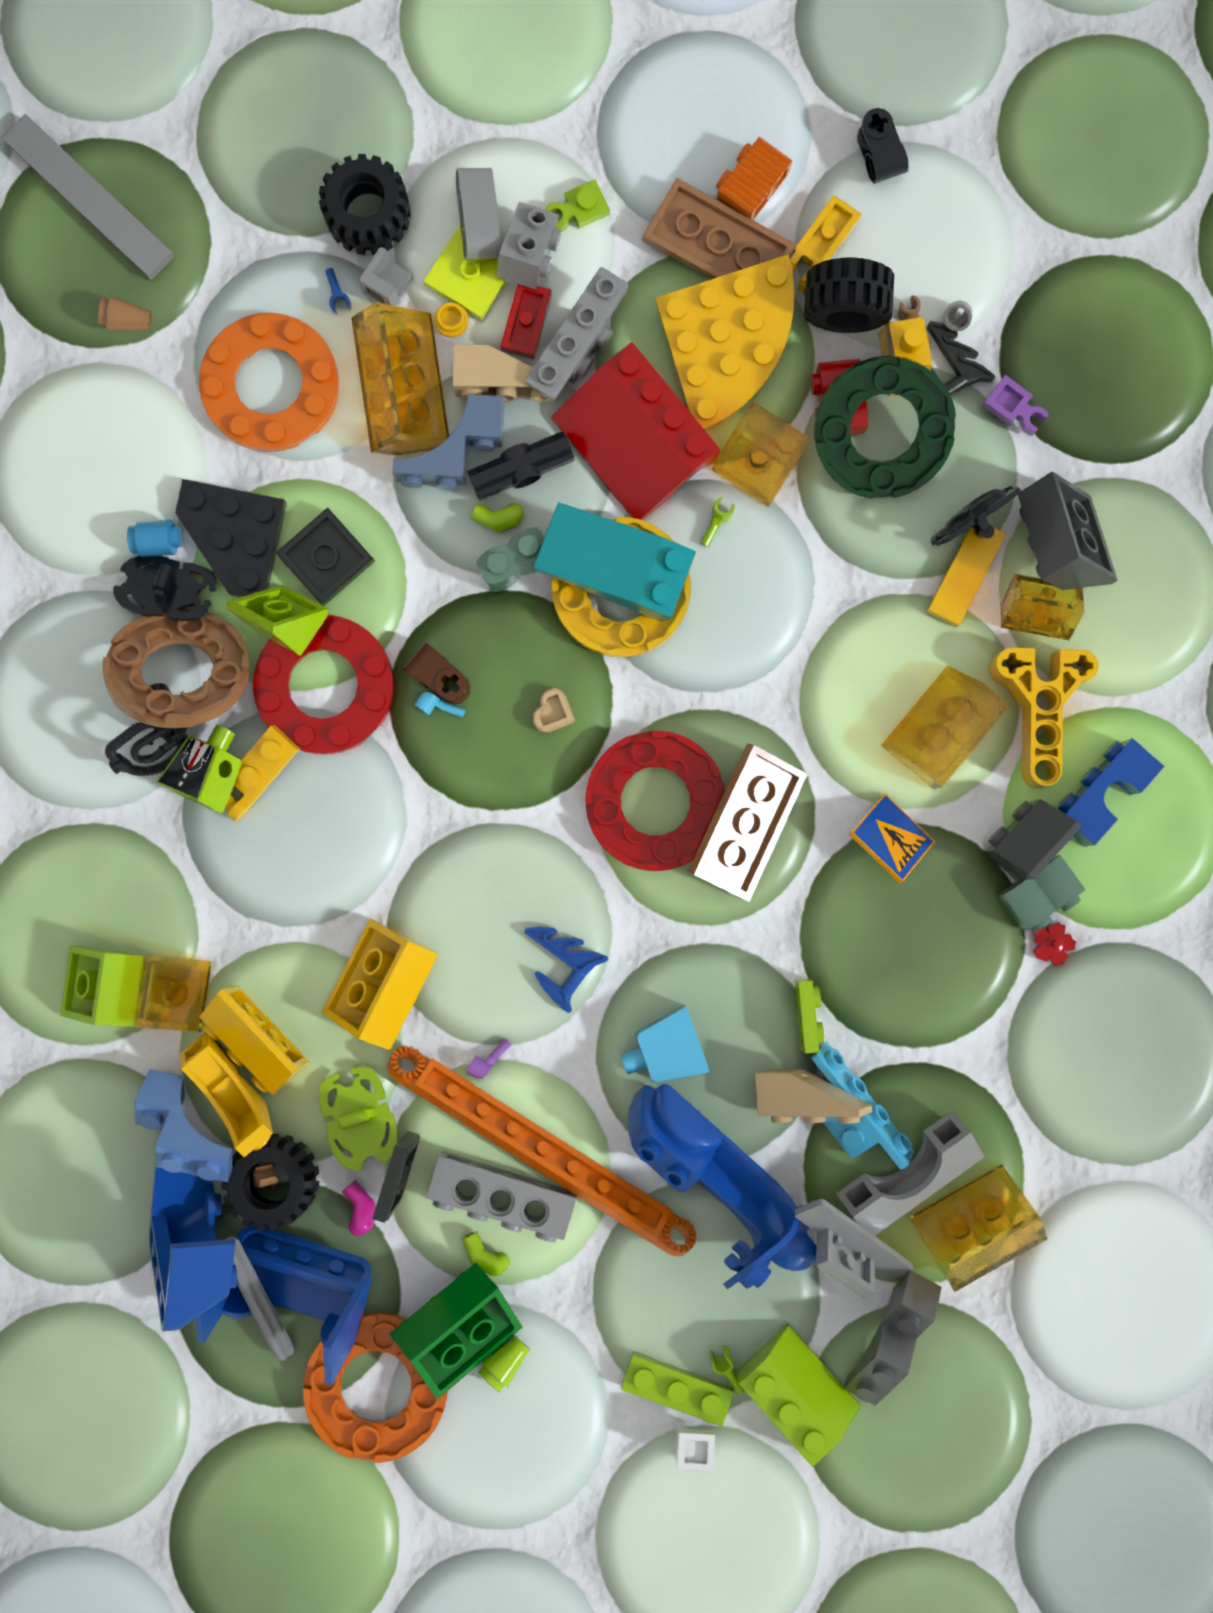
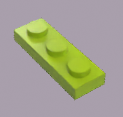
(677, 1389)

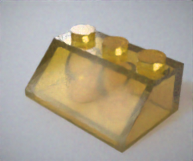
(944, 726)
(979, 1227)

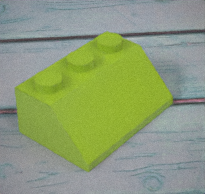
(798, 1394)

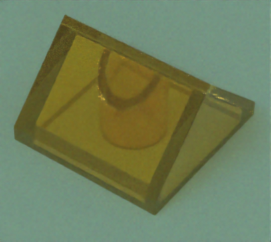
(172, 993)

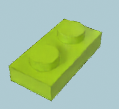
(810, 1030)

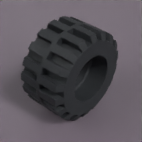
(360, 178)
(849, 295)
(256, 1208)

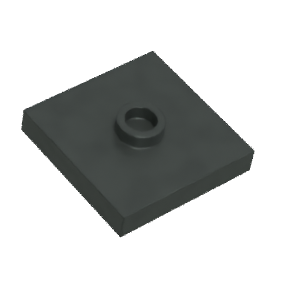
(325, 556)

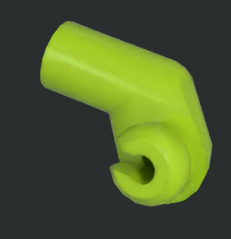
(500, 520)
(490, 1263)

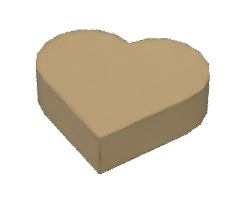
(553, 712)

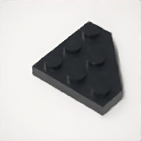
(233, 532)

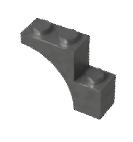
(892, 1348)

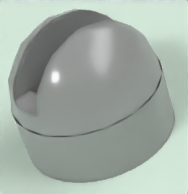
(965, 318)

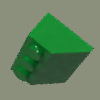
(456, 1330)

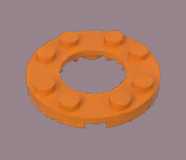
(290, 426)
(358, 1436)

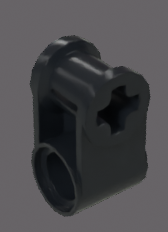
(882, 152)

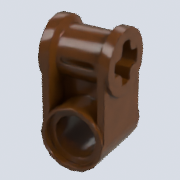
(435, 671)

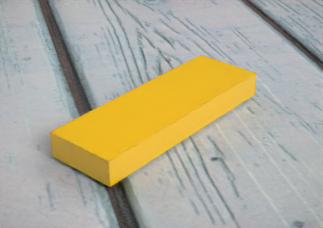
(964, 576)

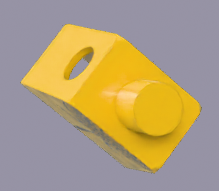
(906, 339)

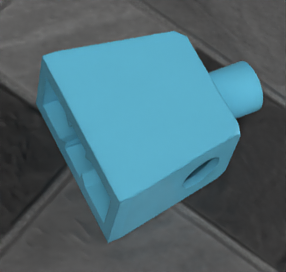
(667, 1049)

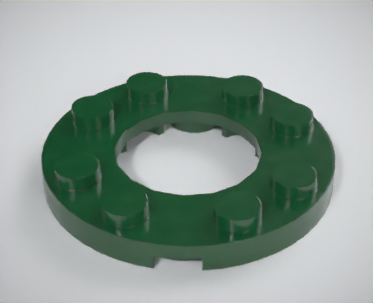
(925, 455)

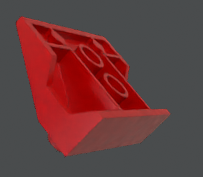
(635, 432)

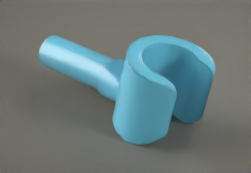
(428, 701)

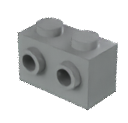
(527, 246)

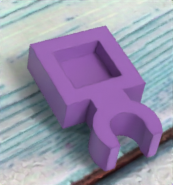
(1010, 402)

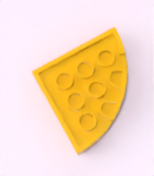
(728, 336)

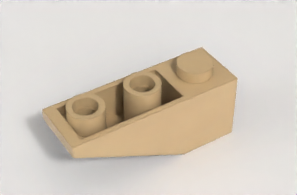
(490, 372)
(802, 1094)

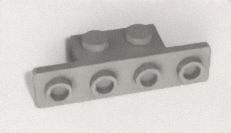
(579, 336)
(849, 1250)

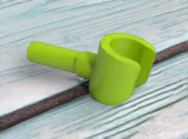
(718, 518)
(724, 1366)

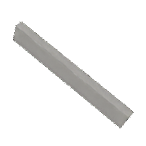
(88, 197)

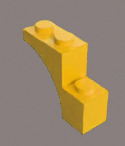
(232, 1097)

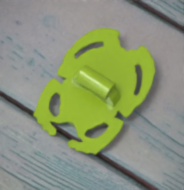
(358, 1119)

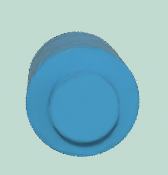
(154, 538)

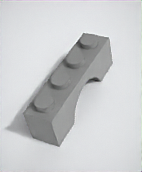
(944, 1155)

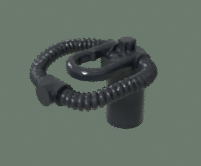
(172, 736)

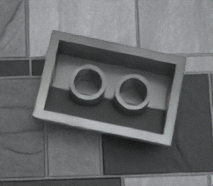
(1065, 534)

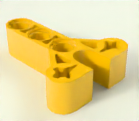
(1025, 686)

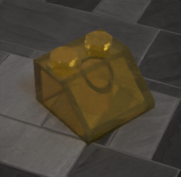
(761, 454)

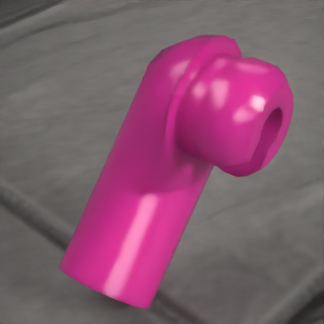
(363, 1209)

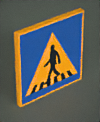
(892, 838)

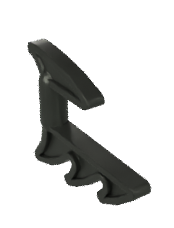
(955, 353)

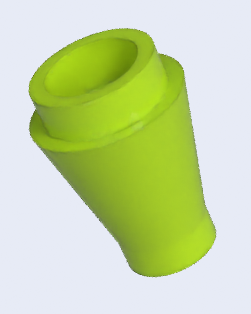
(504, 1363)

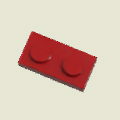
(526, 321)

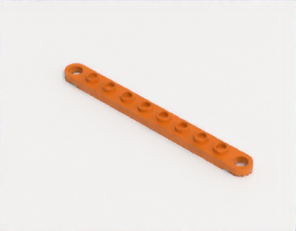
(542, 1150)

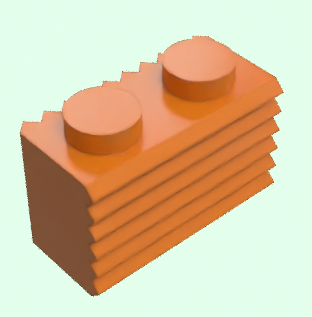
(754, 179)

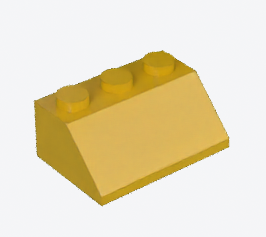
(379, 984)
(252, 1039)

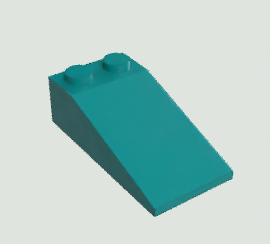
(615, 561)

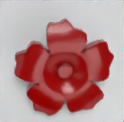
(1053, 944)

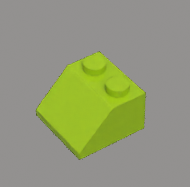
(102, 986)

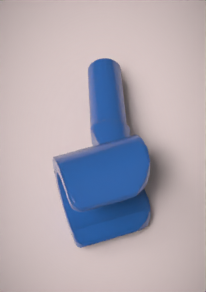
(336, 291)

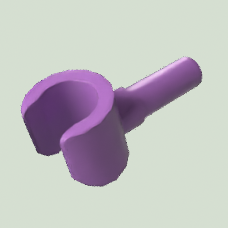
(479, 1068)

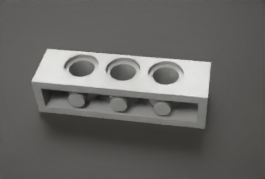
(445, 1195)

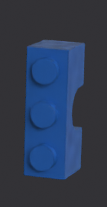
(1126, 766)

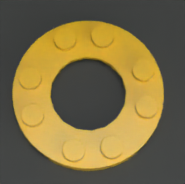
(611, 636)

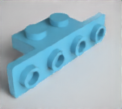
(873, 1127)

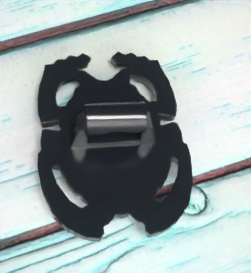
(975, 516)
(163, 587)

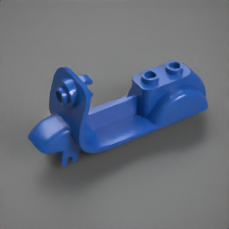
(691, 1150)

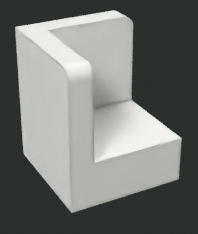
(694, 1449)

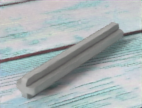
(261, 1305)

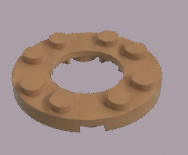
(159, 707)

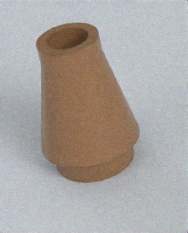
(123, 316)

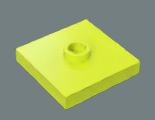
(465, 281)

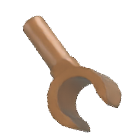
(909, 314)
(265, 1176)

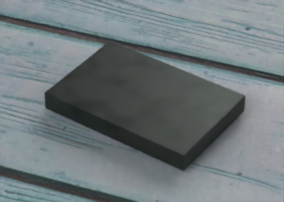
(396, 1176)

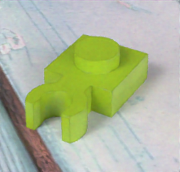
(583, 204)

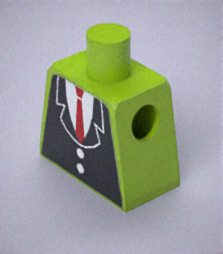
(204, 770)

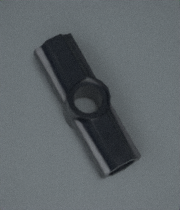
(521, 465)

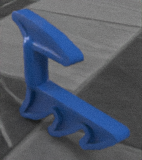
(581, 962)

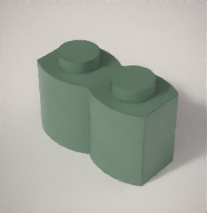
(506, 563)
(1036, 899)

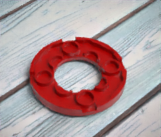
(351, 726)
(619, 765)

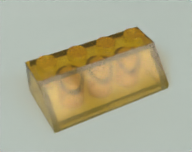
(399, 379)

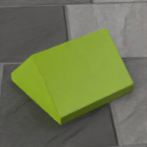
(281, 616)

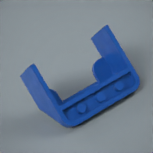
(187, 1260)
(304, 1280)

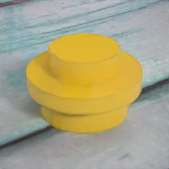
(451, 320)

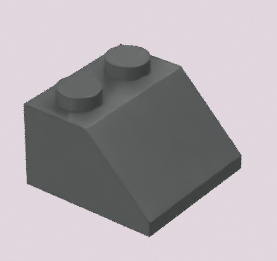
(1031, 839)

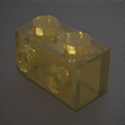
(1041, 608)

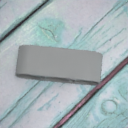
(478, 213)

